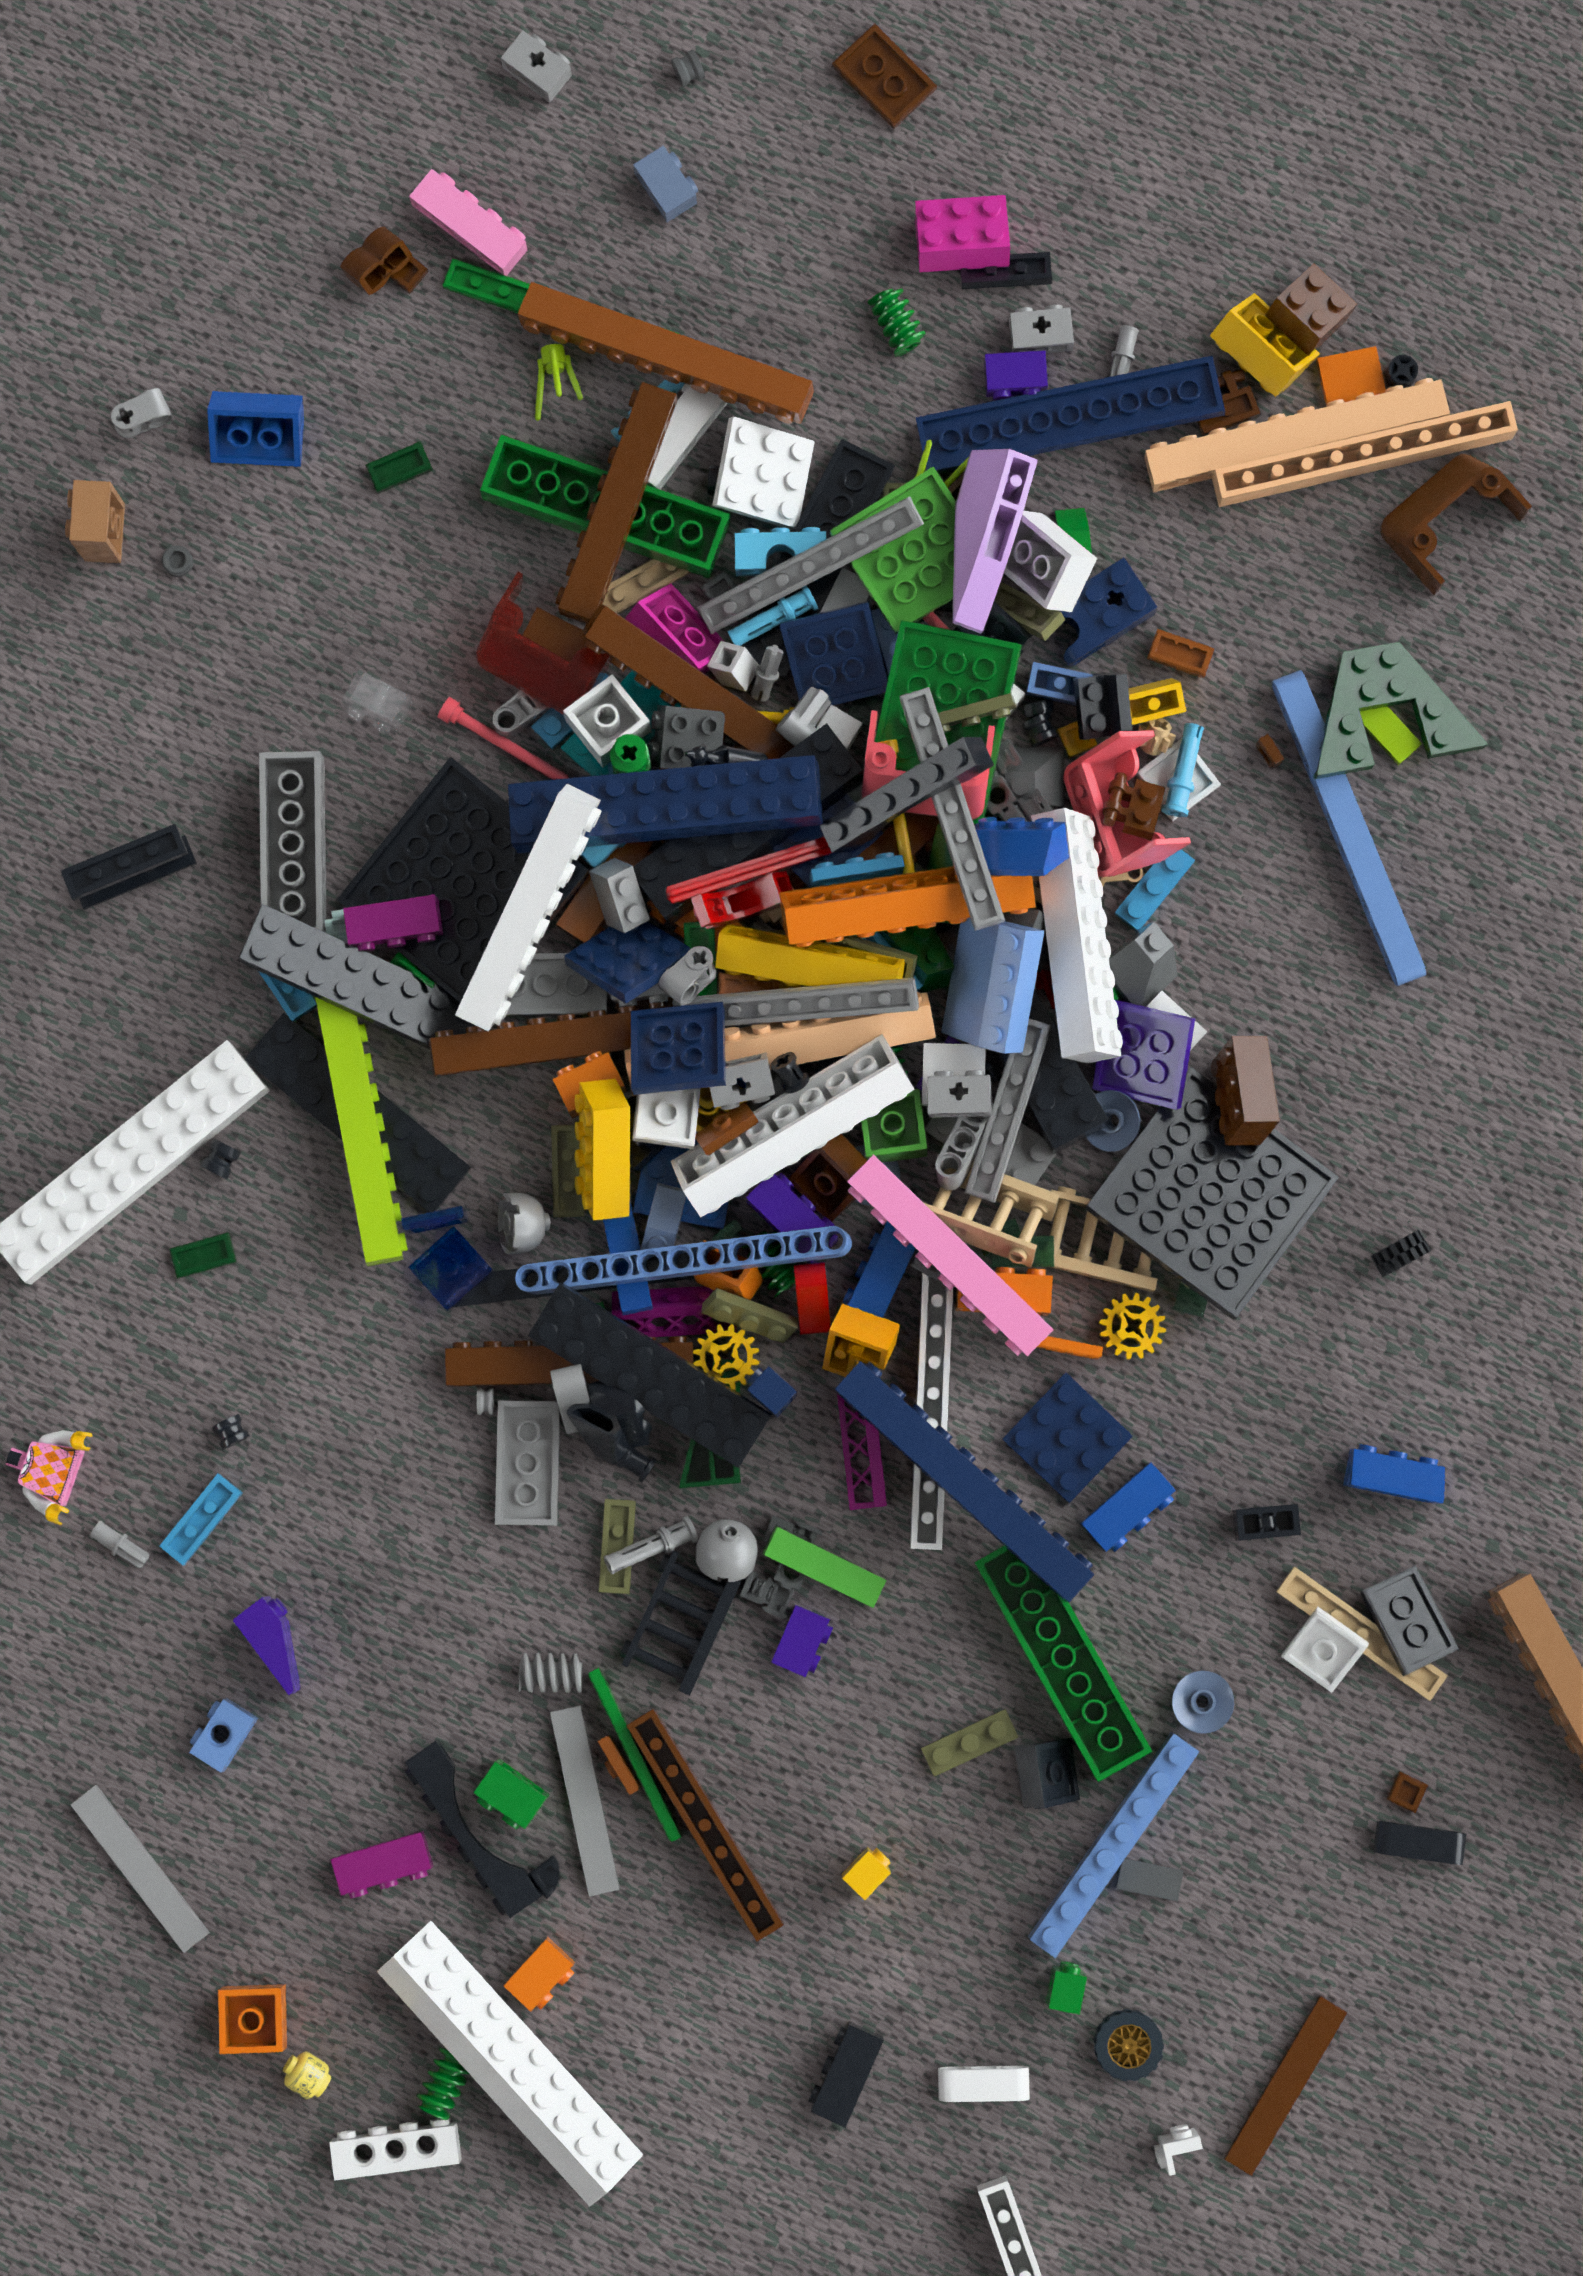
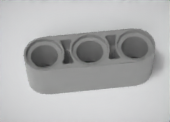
(957, 1158)
(569, 1389)

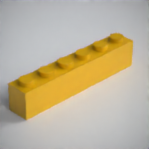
(771, 957)

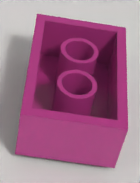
(962, 233)

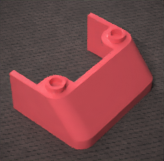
(880, 770)
(1087, 787)

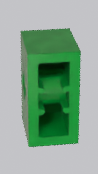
(1066, 1988)

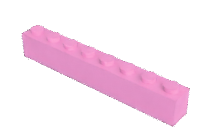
(949, 1255)

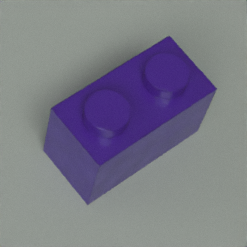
(1015, 374)
(801, 1640)

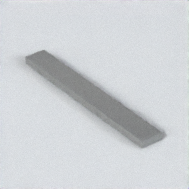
(810, 565)
(954, 815)
(816, 1001)

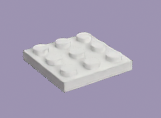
(763, 473)

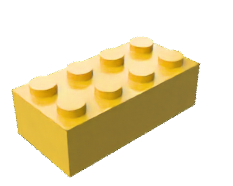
(603, 1149)

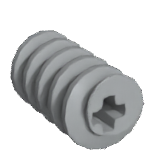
(551, 1673)

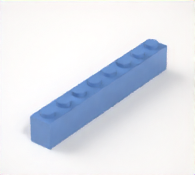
(1113, 1844)

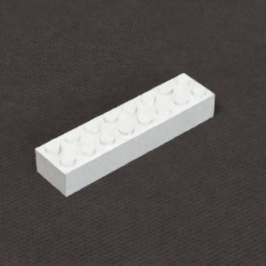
(529, 904)
(1079, 946)
(795, 1126)

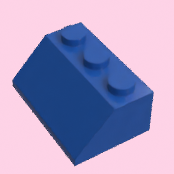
(256, 428)
(1022, 846)
(1395, 1475)

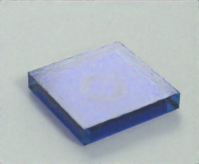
(435, 1220)
(450, 1268)

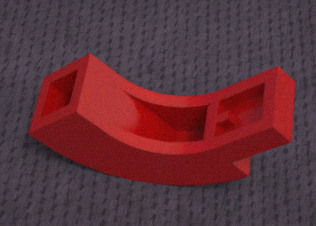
(741, 902)

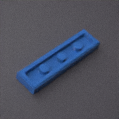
(623, 1237)

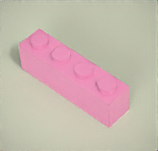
(468, 222)

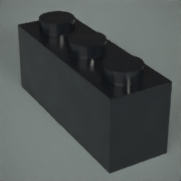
(845, 2073)

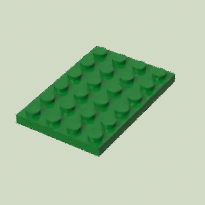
(959, 672)

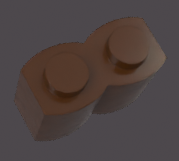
(376, 260)

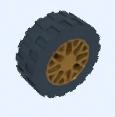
(1128, 2045)

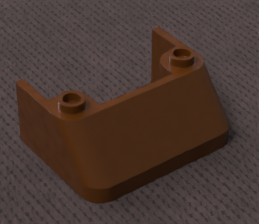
(1407, 527)

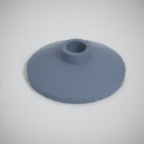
(1118, 1137)
(1219, 1705)

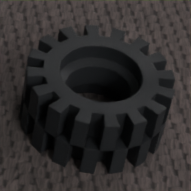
(1400, 1253)

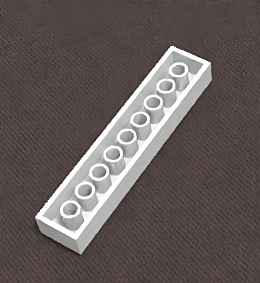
(129, 1162)
(510, 2064)

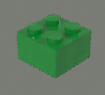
(510, 1794)

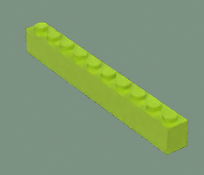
(361, 1135)

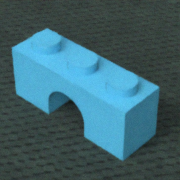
(755, 548)

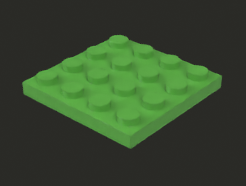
(916, 569)

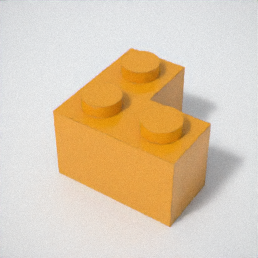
(857, 1338)

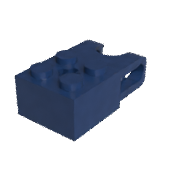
(1102, 623)

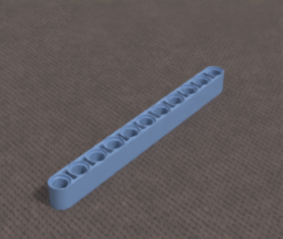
(1350, 833)
(697, 1265)

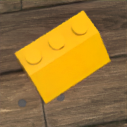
(1261, 346)

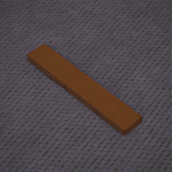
(1285, 2085)

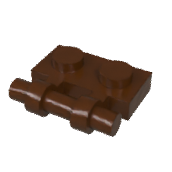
(1238, 404)
(1143, 808)

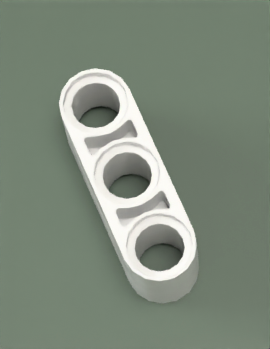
(983, 2083)

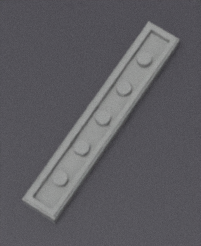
(1007, 1114)
(584, 1800)
(140, 1868)

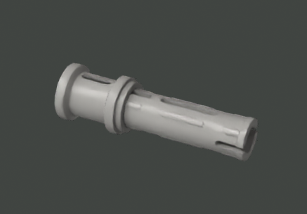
(664, 1540)

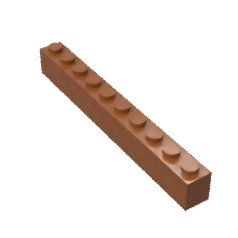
(665, 353)

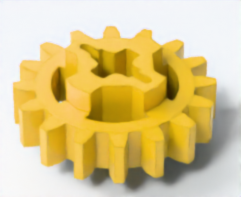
(1121, 1312)
(714, 1350)

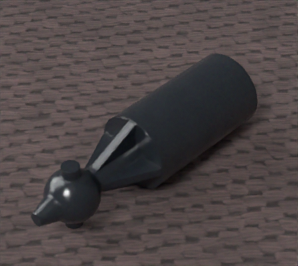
(722, 755)

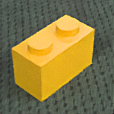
(1156, 700)
(867, 1872)

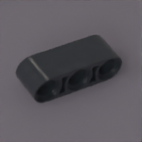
(1419, 1843)

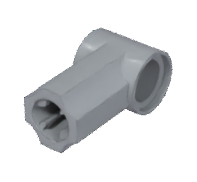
(801, 720)

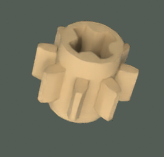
(1163, 738)

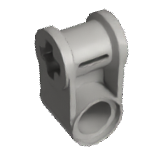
(144, 412)
(520, 711)
(688, 977)

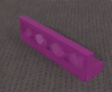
(673, 1306)
(875, 1460)

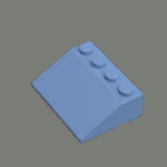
(993, 985)

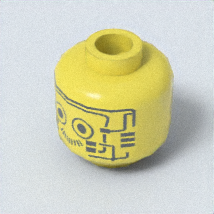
(306, 2075)

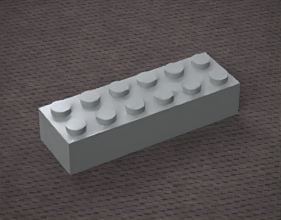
(293, 835)

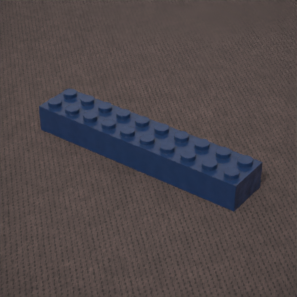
(679, 801)
(965, 1483)

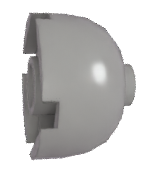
(522, 1222)
(726, 1550)

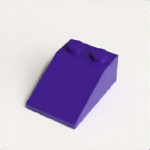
(271, 1638)

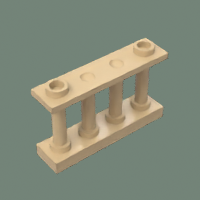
(1012, 1193)
(1081, 1261)

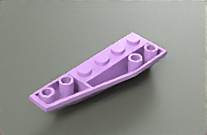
(985, 529)

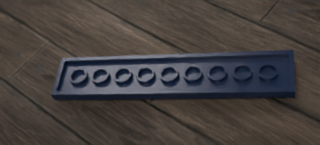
(1075, 413)

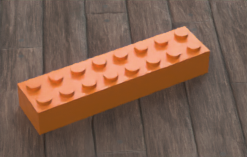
(889, 905)

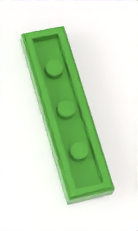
(824, 1567)

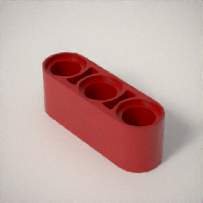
(812, 1298)

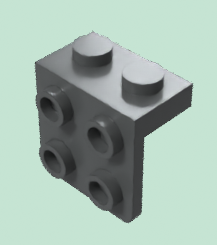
(682, 730)

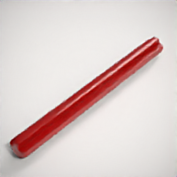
(747, 870)

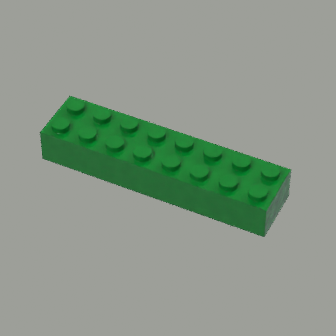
(563, 490)
(1065, 1665)

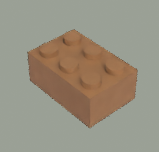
(96, 521)

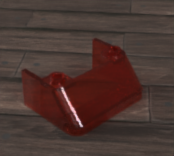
(532, 666)

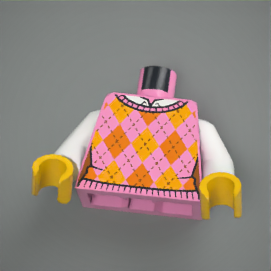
(50, 1470)

